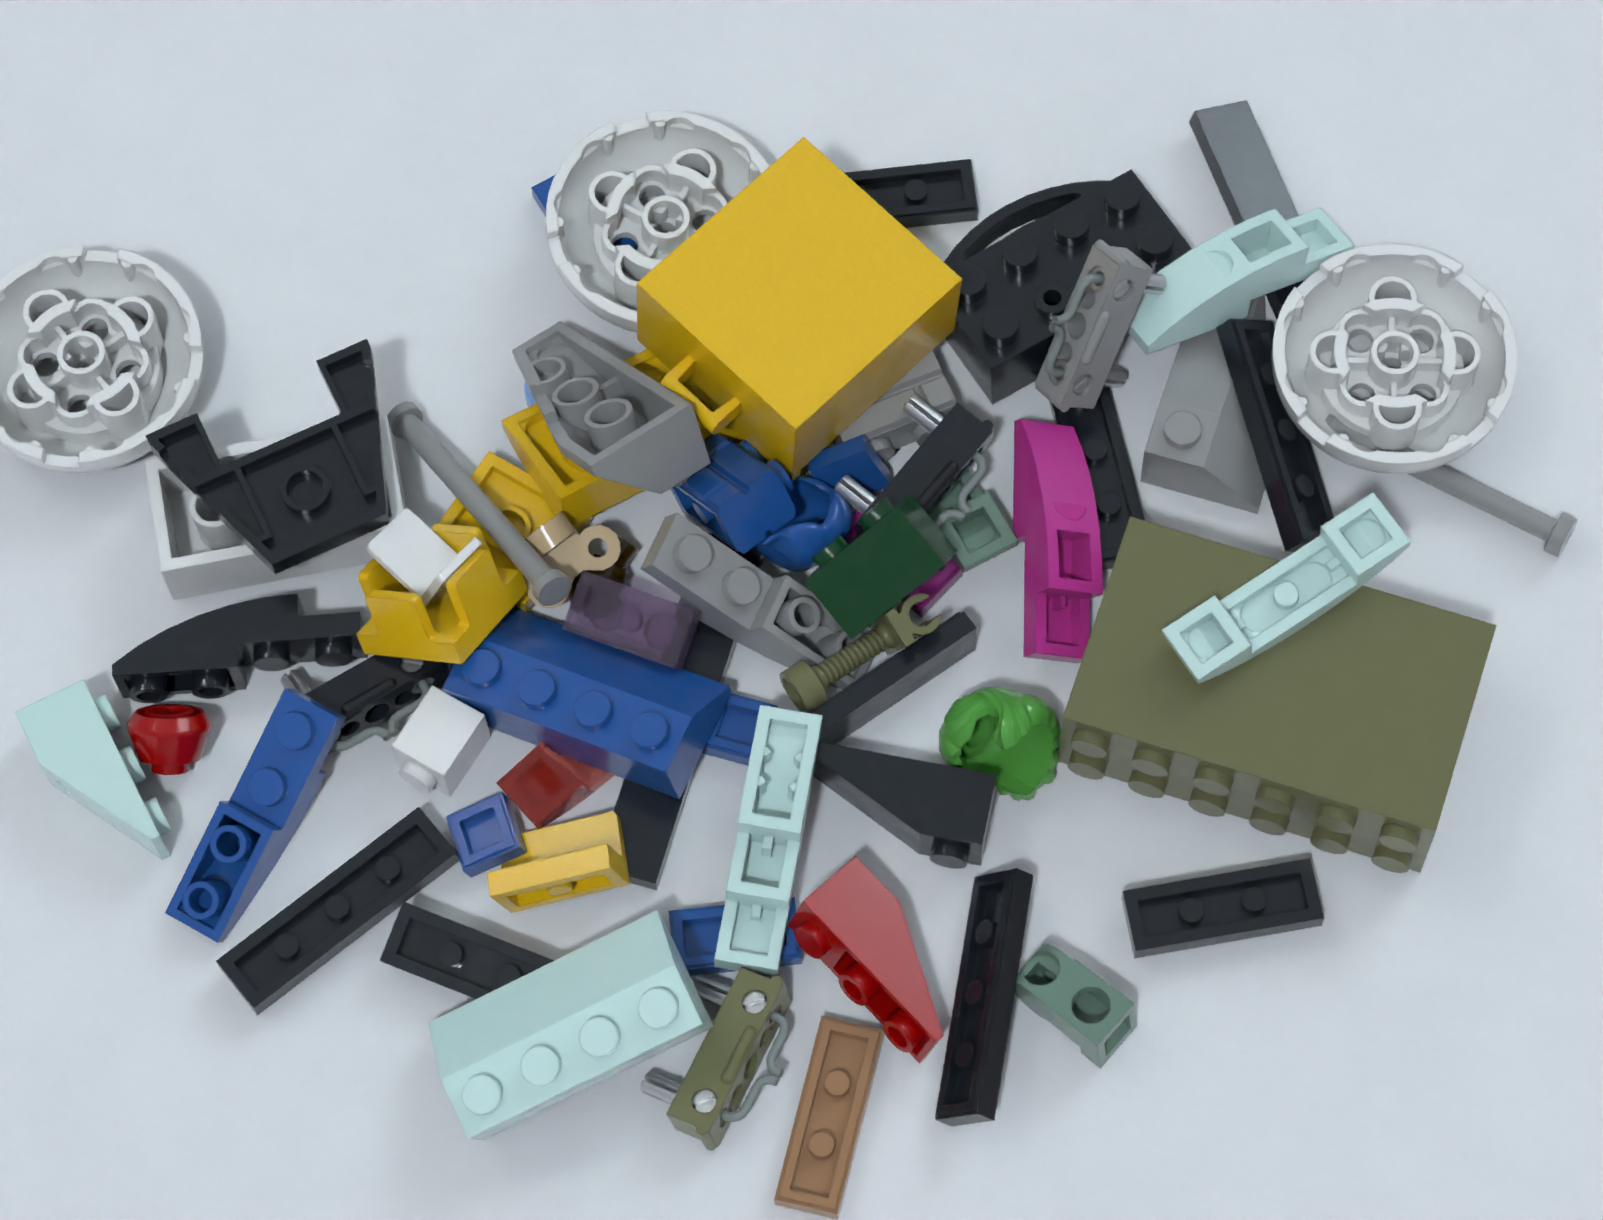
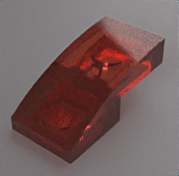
(550, 784)

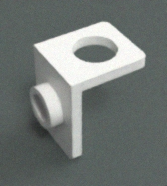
(418, 555)

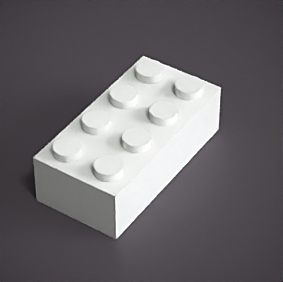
(206, 557)

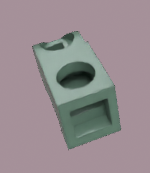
(1076, 1003)

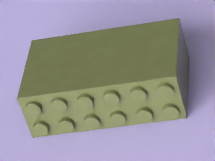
(1319, 737)

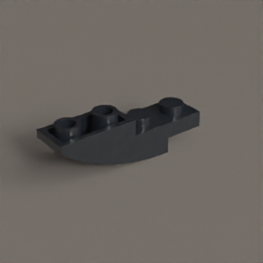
(213, 649)

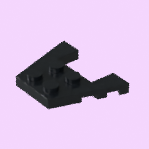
(301, 490)

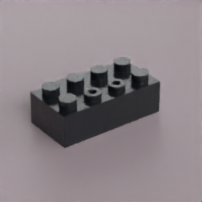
(1031, 273)

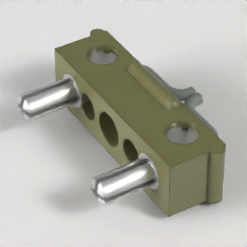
(727, 1057)

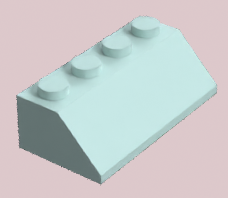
(566, 1027)

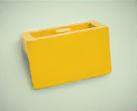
(563, 864)

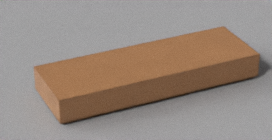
(829, 1117)

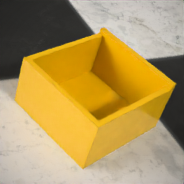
(794, 308)

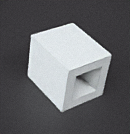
(440, 742)

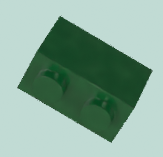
(880, 564)

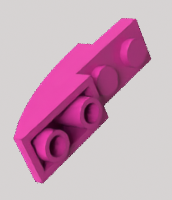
(1061, 537)

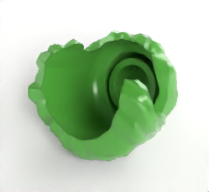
(1003, 736)

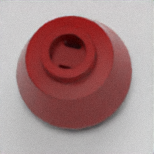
(169, 736)

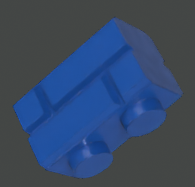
(737, 494)

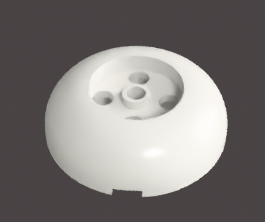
(596, 194)
(1389, 298)
(48, 313)

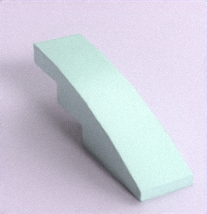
(768, 840)

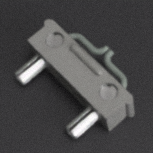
(1095, 327)

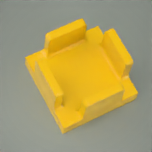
(454, 620)

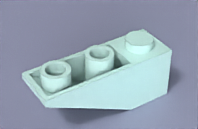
(83, 761)

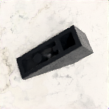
(922, 803)

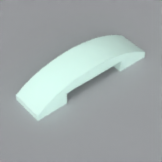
(1290, 593)

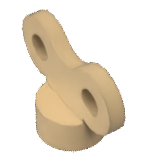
(568, 550)

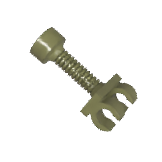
(889, 633)

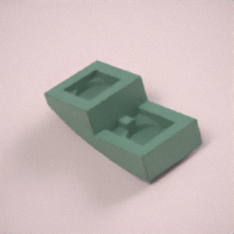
(982, 531)

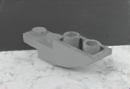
(743, 601)

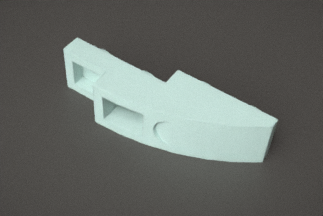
(1232, 269)

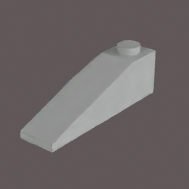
(610, 413)
(1200, 431)

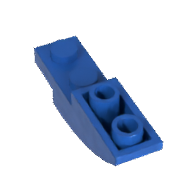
(260, 817)

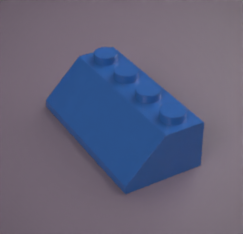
(590, 701)

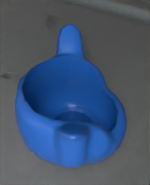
(819, 519)

